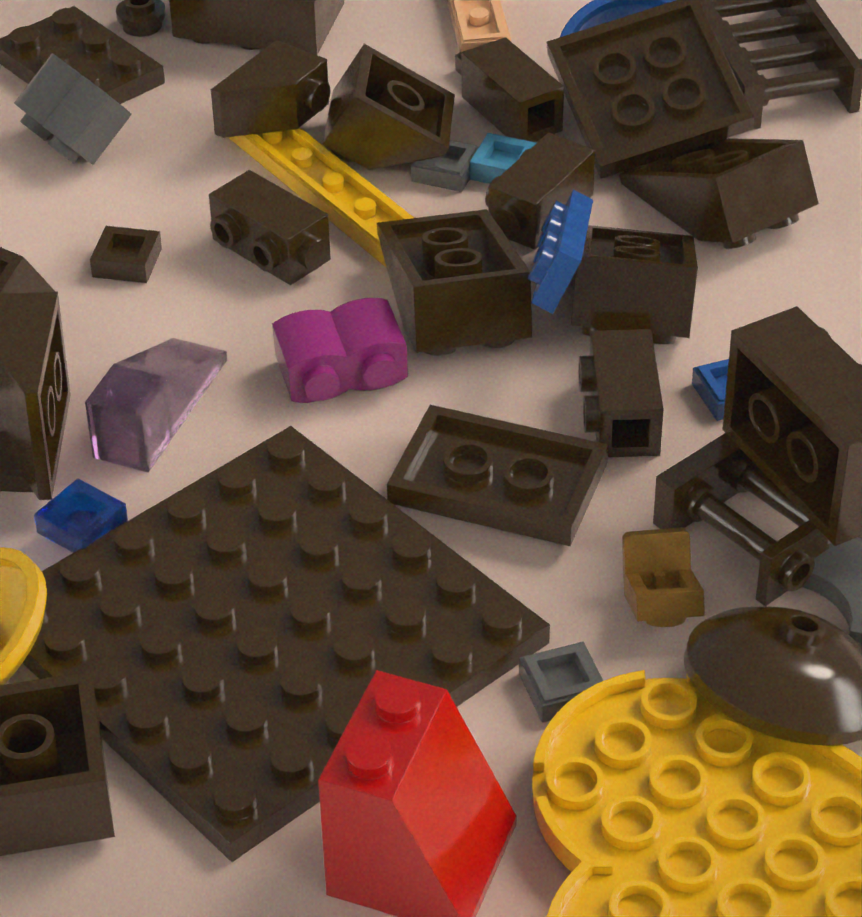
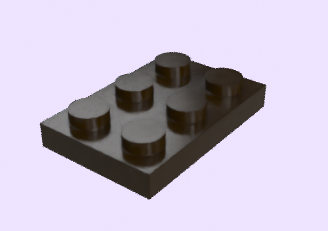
(87, 48)
(498, 474)

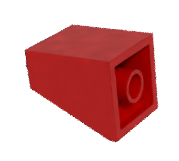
(411, 806)

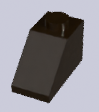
(271, 92)

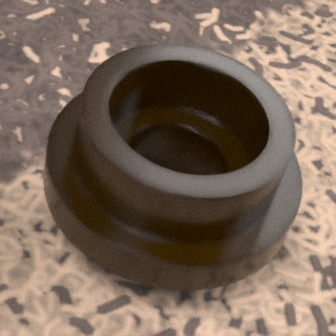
(141, 16)

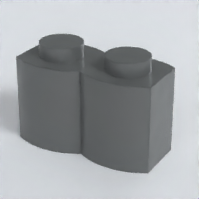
(72, 110)

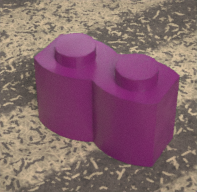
(340, 350)

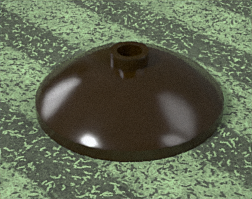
(780, 673)

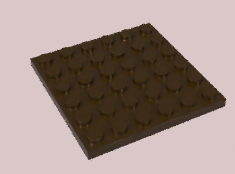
(250, 624)

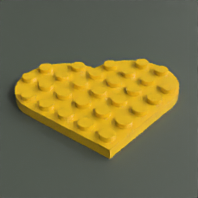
(691, 812)

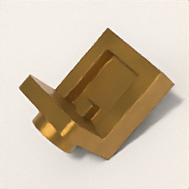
(660, 577)

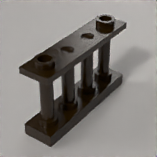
(819, 43)
(708, 478)

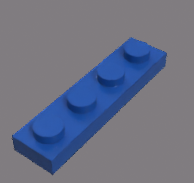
(560, 250)

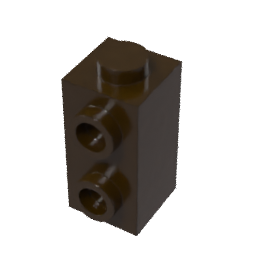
(512, 91)
(530, 187)
(270, 227)
(624, 392)

